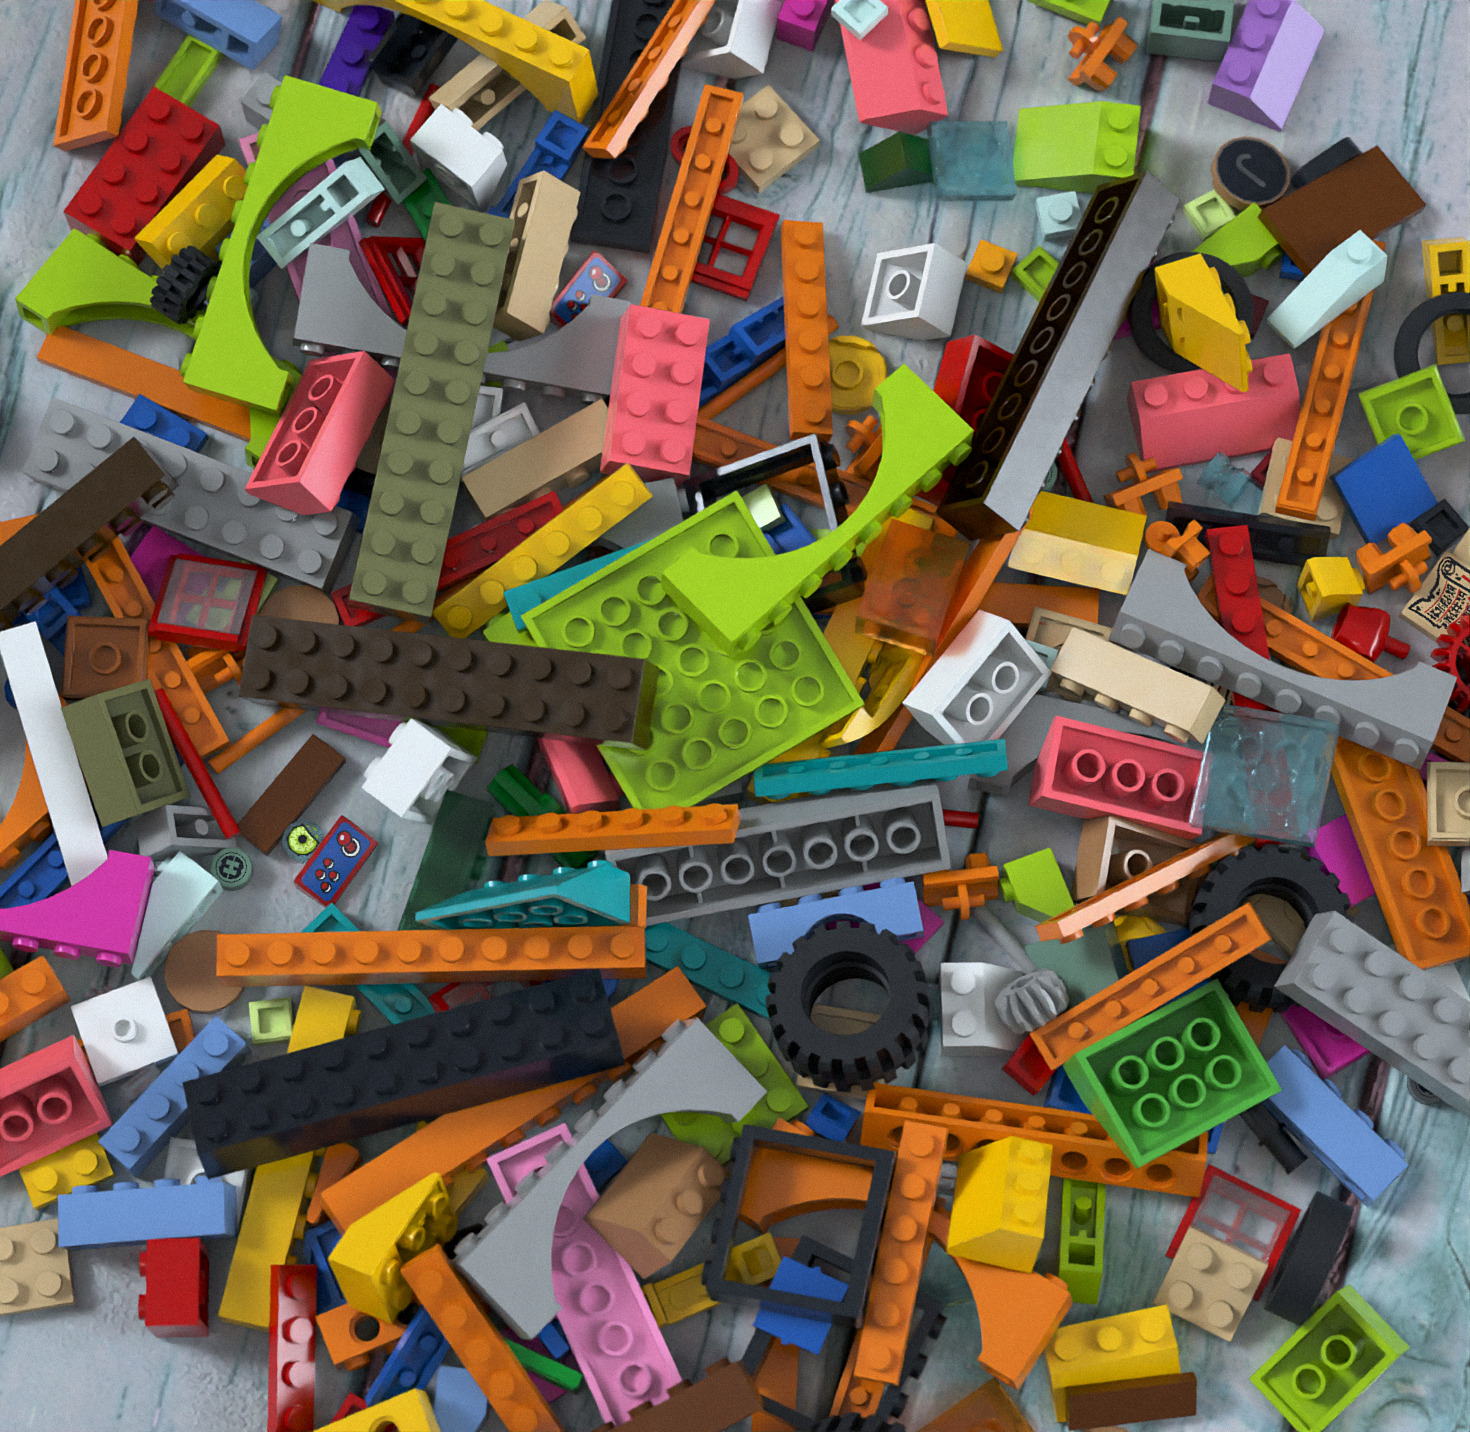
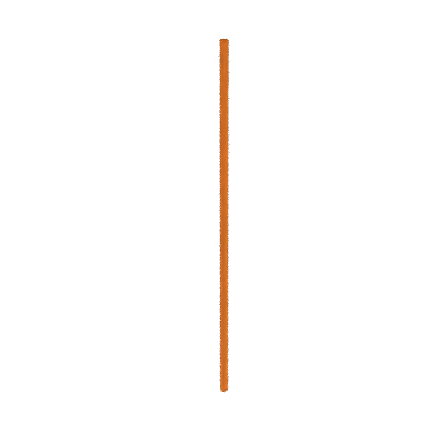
(707, 411)

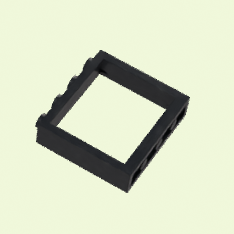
(704, 488)
(853, 1311)
(914, 1360)

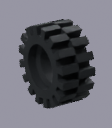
(184, 285)

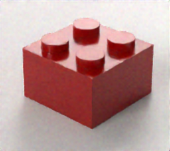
(175, 1287)

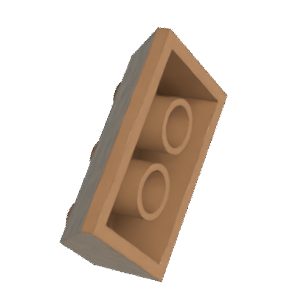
(657, 1201)

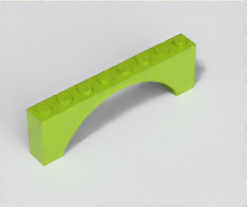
(303, 132)
(93, 284)
(743, 595)

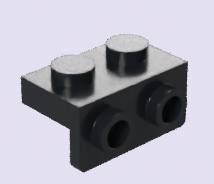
(410, 53)

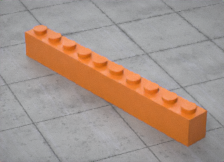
(429, 956)
(471, 1135)

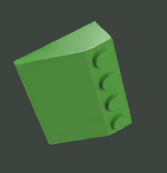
(1172, 1074)

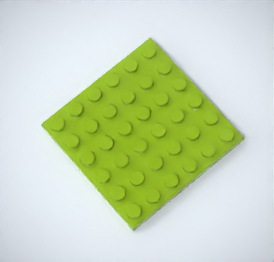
(710, 710)

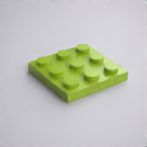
(781, 1100)

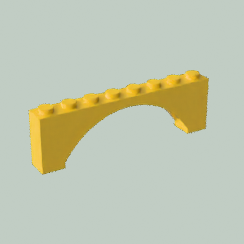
(542, 61)

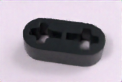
(1325, 162)

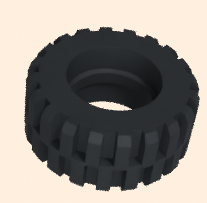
(1270, 874)
(837, 957)

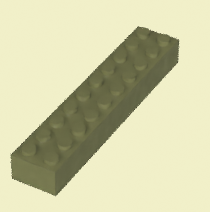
(431, 413)

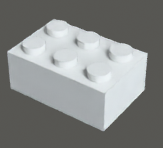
(417, 771)

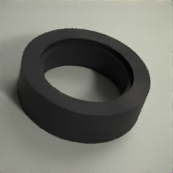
(1141, 310)
(1412, 330)
(1309, 1258)

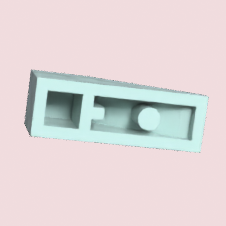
(320, 211)
(1330, 289)
(174, 906)

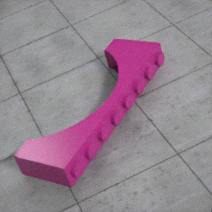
(90, 919)

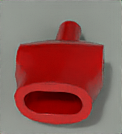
(1367, 632)

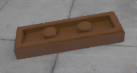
(290, 794)
(1131, 1401)

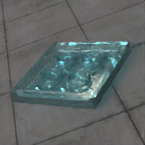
(1265, 775)

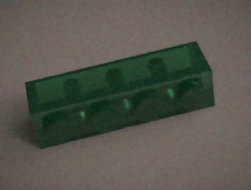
(451, 856)

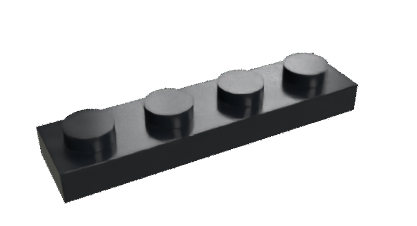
(1270, 537)

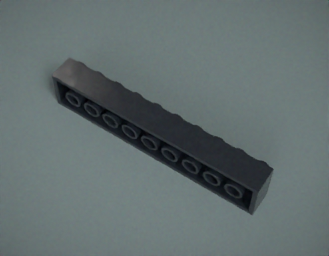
(402, 1074)

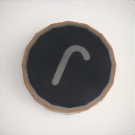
(1249, 172)

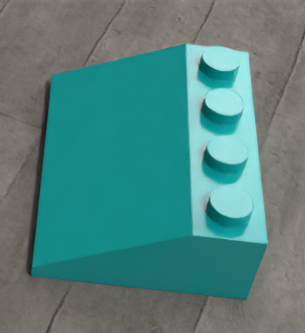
(564, 899)

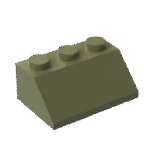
(125, 752)

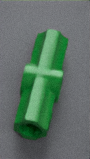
(522, 798)

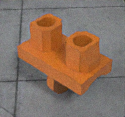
(1110, 41)
(867, 460)
(1162, 485)
(1166, 540)
(1399, 565)
(215, 666)
(962, 887)

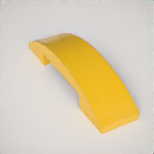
(881, 701)
(685, 1296)

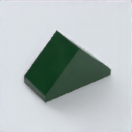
(896, 163)

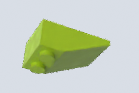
(1075, 145)
(1329, 1361)

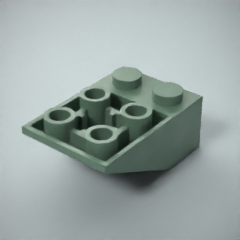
(1190, 28)

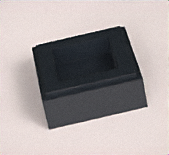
(1442, 525)

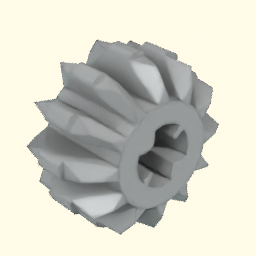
(1032, 1000)

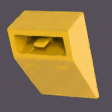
(1203, 320)
(379, 1243)

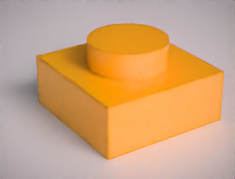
(991, 266)

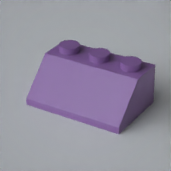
(1266, 62)

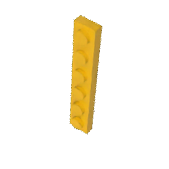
(543, 551)

